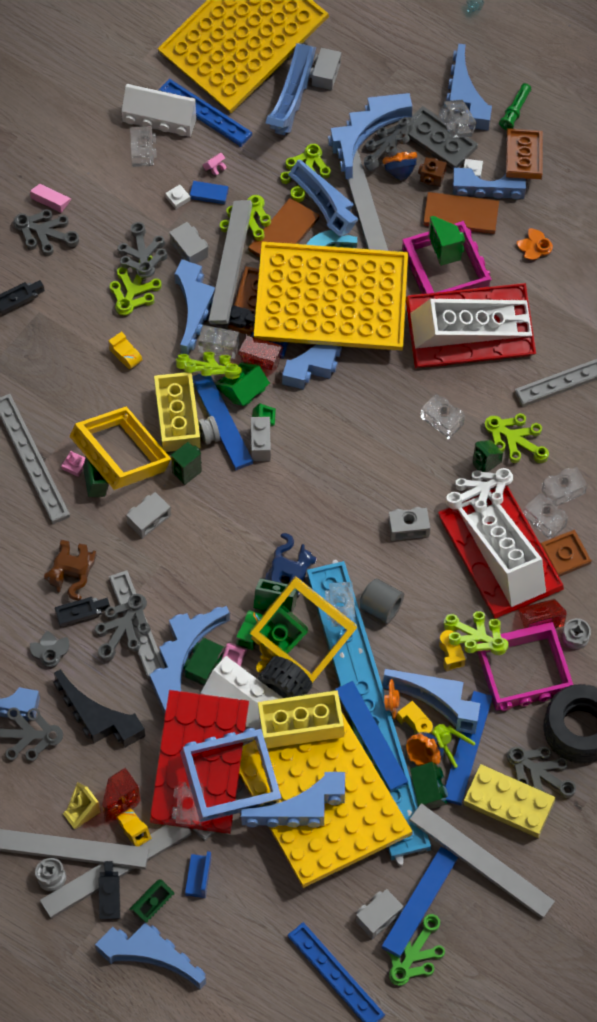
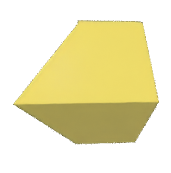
(81, 806)

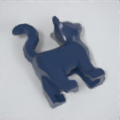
(287, 569)

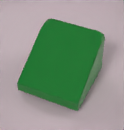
(264, 411)

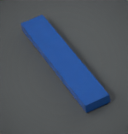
(211, 116)
(228, 431)
(371, 736)
(466, 753)
(419, 902)
(335, 974)

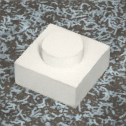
(475, 165)
(177, 196)

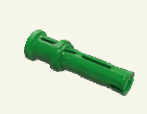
(512, 112)

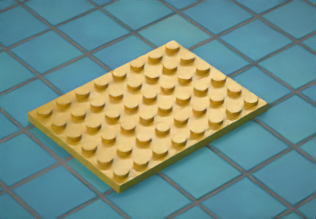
(239, 43)
(331, 296)
(351, 829)

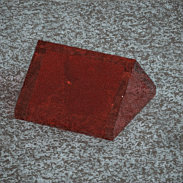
(543, 613)

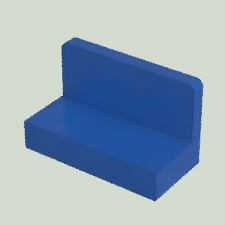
(198, 875)

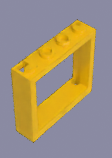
(116, 478)
(322, 604)

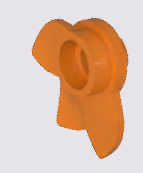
(533, 245)
(392, 700)

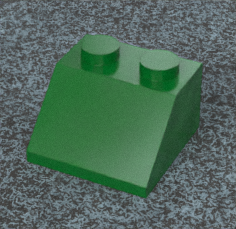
(445, 240)
(244, 388)
(284, 629)

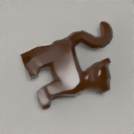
(72, 566)

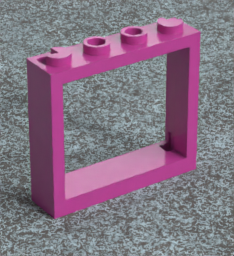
(422, 240)
(521, 637)

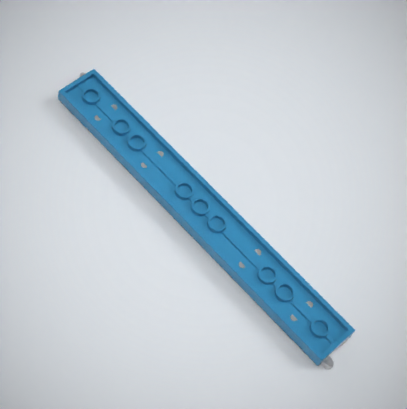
(357, 664)

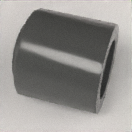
(381, 600)

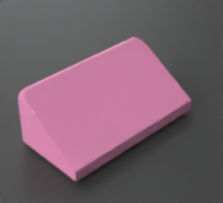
(49, 198)

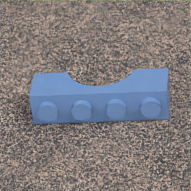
(468, 184)
(22, 699)

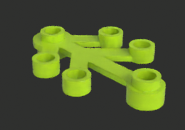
(310, 159)
(256, 207)
(132, 290)
(209, 367)
(515, 436)
(496, 644)

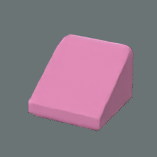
(235, 653)

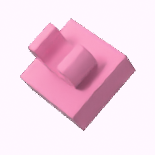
(214, 162)
(73, 463)

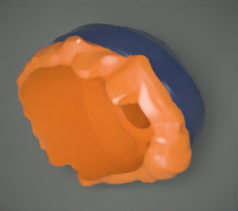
(401, 164)
(423, 749)

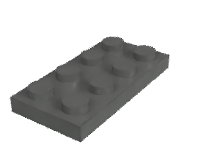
(434, 137)

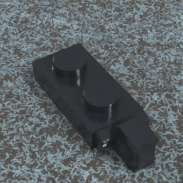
(19, 295)
(241, 317)
(80, 610)
(109, 893)

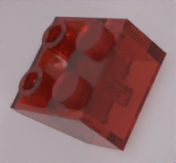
(260, 351)
(120, 795)

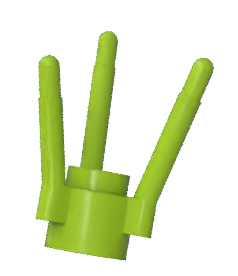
(444, 736)

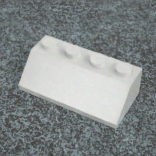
(159, 109)
(234, 682)

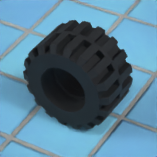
(285, 678)

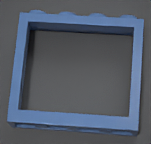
(232, 807)

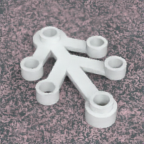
(500, 479)

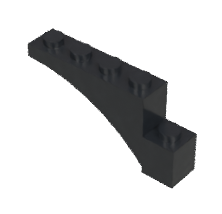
(98, 719)

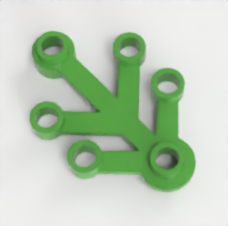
(413, 954)

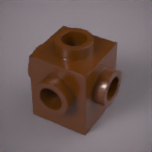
(432, 171)

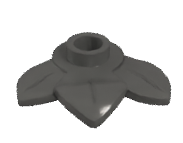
(50, 647)

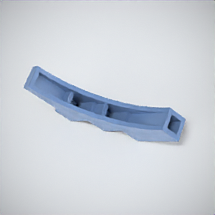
(297, 80)
(377, 113)
(175, 653)

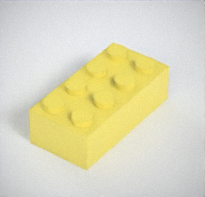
(177, 410)
(301, 719)
(509, 801)

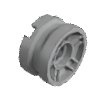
(209, 430)
(568, 635)
(49, 881)

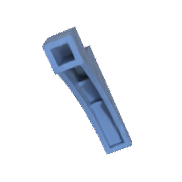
(463, 89)
(330, 201)
(198, 301)
(316, 361)
(440, 694)
(303, 809)
(150, 948)

